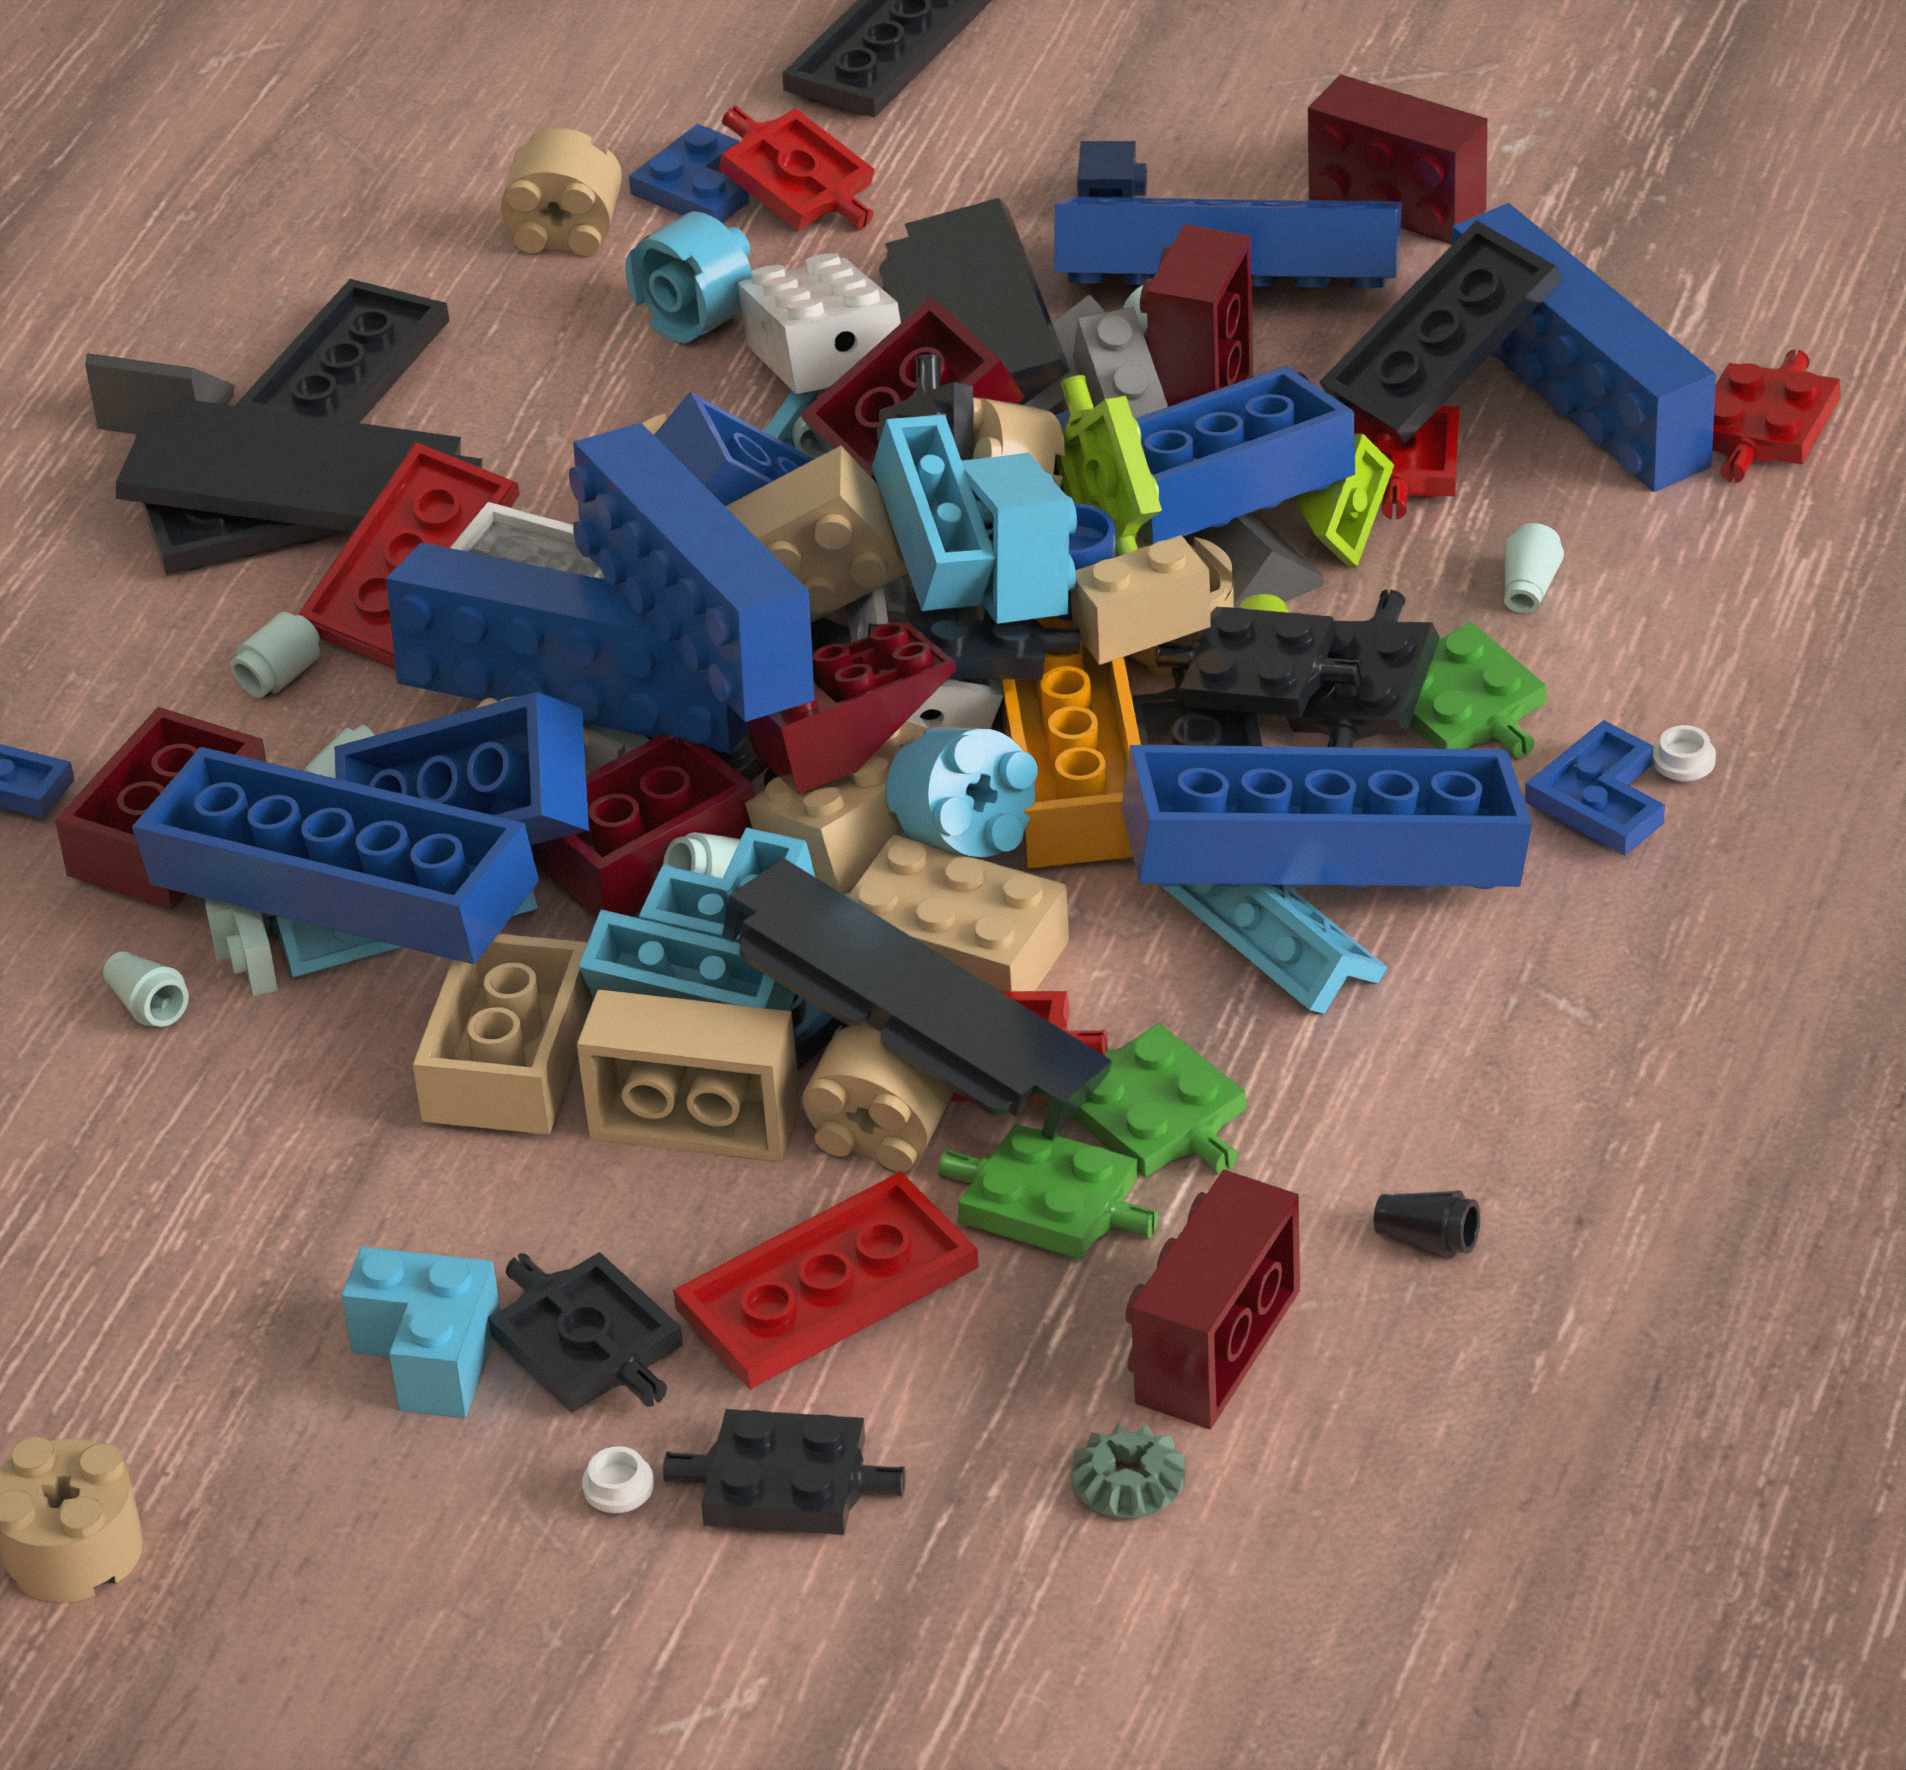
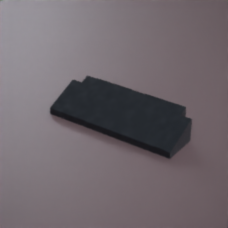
(984, 279)
(268, 463)
(916, 998)

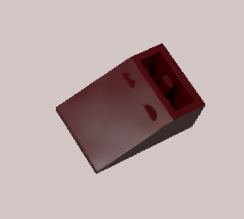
(858, 704)

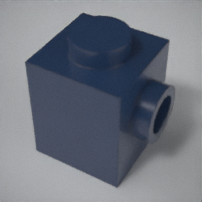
(1110, 170)

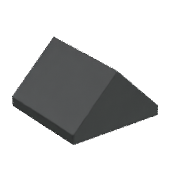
(130, 388)
(1260, 559)

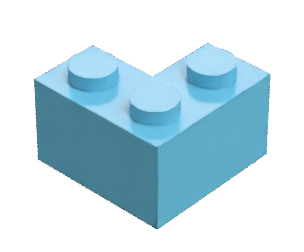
(1029, 534)
(701, 900)
(428, 1320)

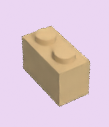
(1141, 599)

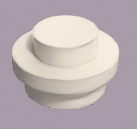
(1684, 754)
(617, 1480)

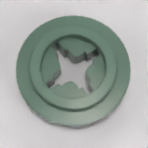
(1125, 1492)

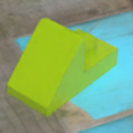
(1347, 508)

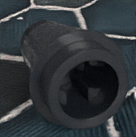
(1430, 1220)

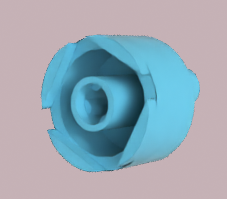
(689, 275)
(962, 790)

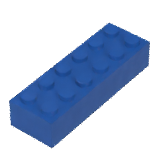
(1287, 237)
(1608, 365)
(693, 571)
(522, 628)
(1325, 816)
(337, 854)

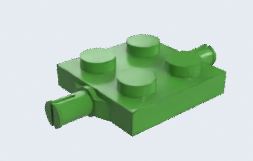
(1476, 695)
(1163, 1104)
(1048, 1191)

